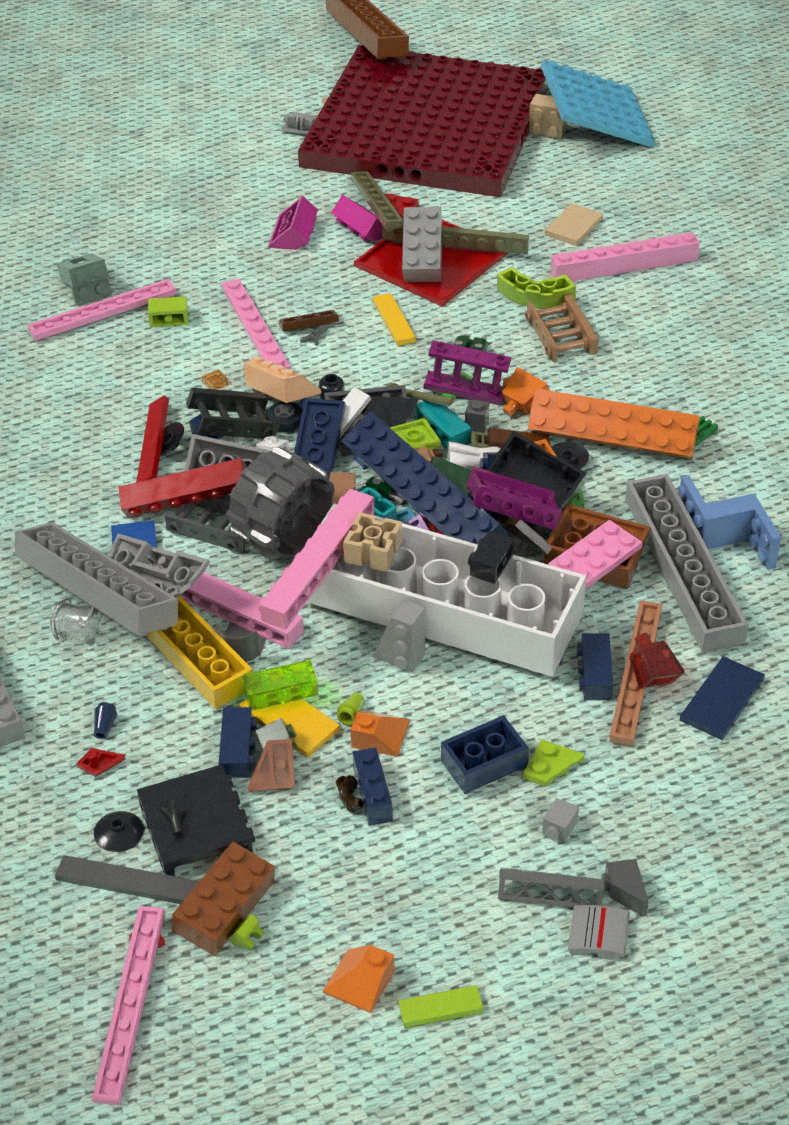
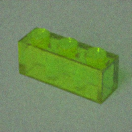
(280, 685)

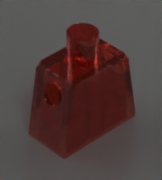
(654, 663)

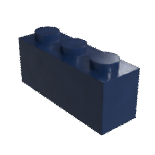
(595, 666)
(237, 741)
(372, 786)

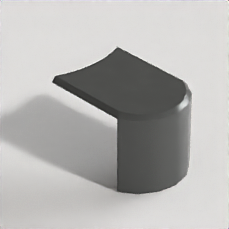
(242, 641)

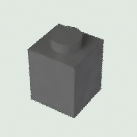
(477, 415)

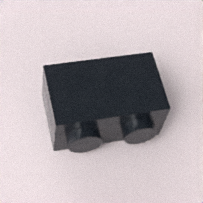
(491, 556)

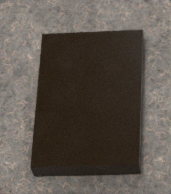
(525, 533)

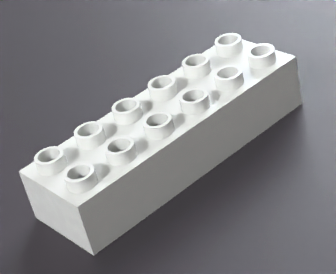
(517, 620)

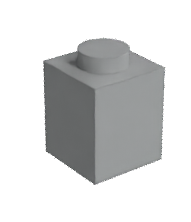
(560, 820)

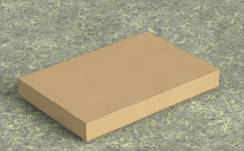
(573, 224)

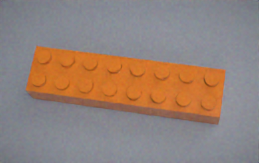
(614, 423)

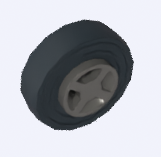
(287, 414)

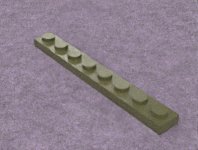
(377, 200)
(473, 239)

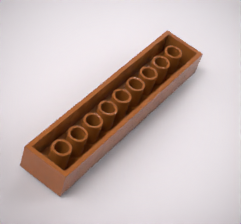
(370, 27)

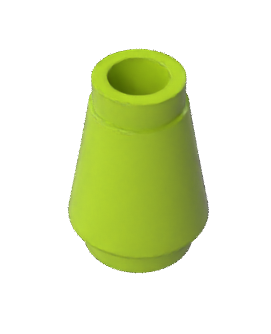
(348, 709)

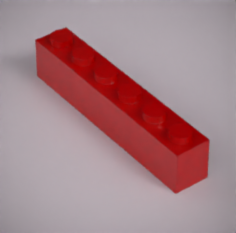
(180, 488)

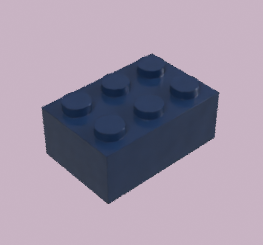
(484, 754)

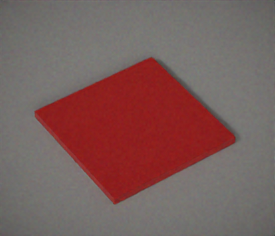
(459, 268)

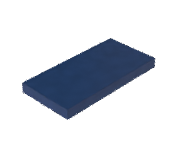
(320, 432)
(722, 697)

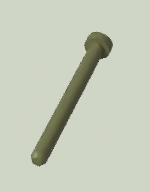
(426, 396)

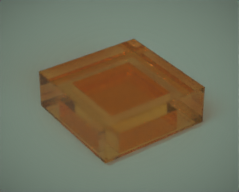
(215, 380)

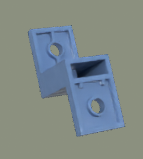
(732, 522)

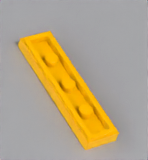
(394, 319)

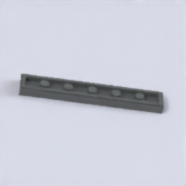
(124, 879)

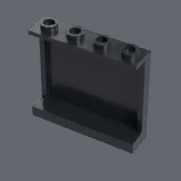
(209, 822)

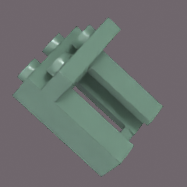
(86, 279)

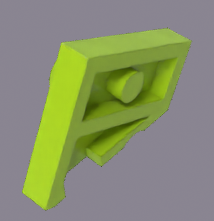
(550, 762)

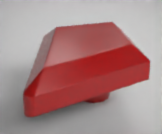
(98, 761)

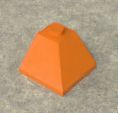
(379, 731)
(361, 977)

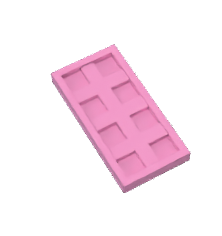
(598, 552)

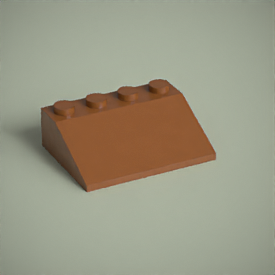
(578, 523)

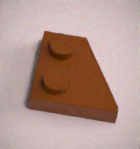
(274, 767)

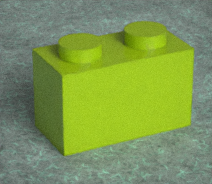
(168, 311)

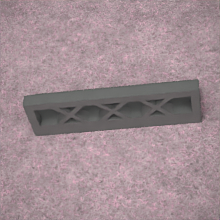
(548, 879)

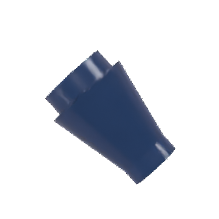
(103, 719)

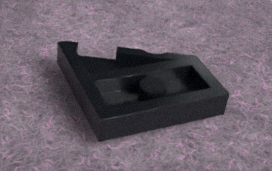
(391, 410)

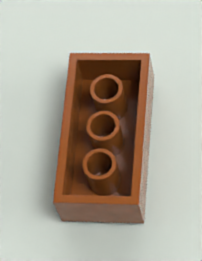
(223, 898)

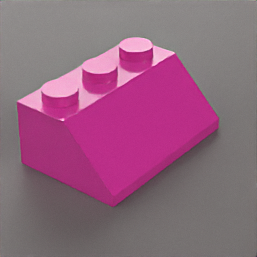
(358, 219)
(294, 225)

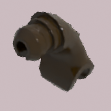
(346, 787)

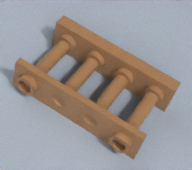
(574, 318)

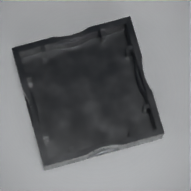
(530, 463)

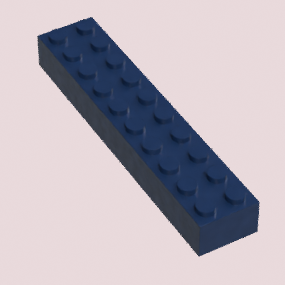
(418, 481)

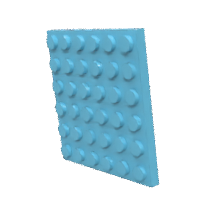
(597, 103)

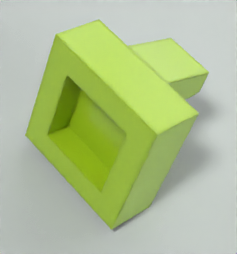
(242, 933)

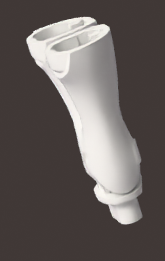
(467, 455)

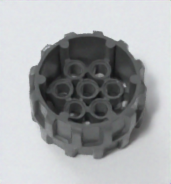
(279, 503)

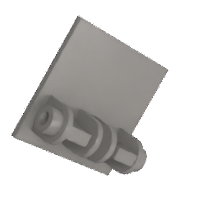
(298, 123)

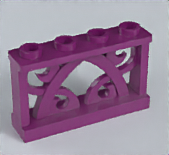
(513, 498)

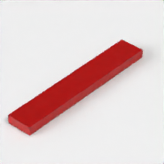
(153, 439)

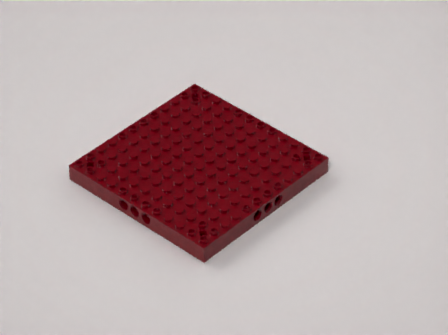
(425, 121)

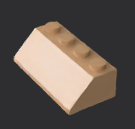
(277, 381)

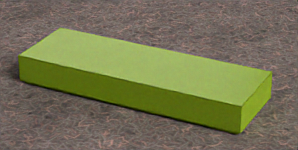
(440, 1006)

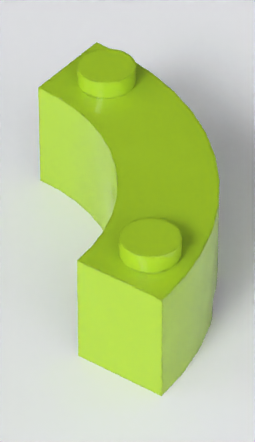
(542, 293)

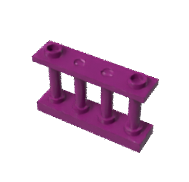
(464, 387)

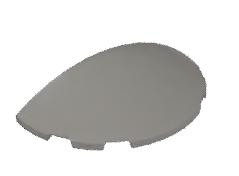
(163, 568)

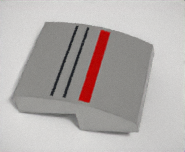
(599, 931)

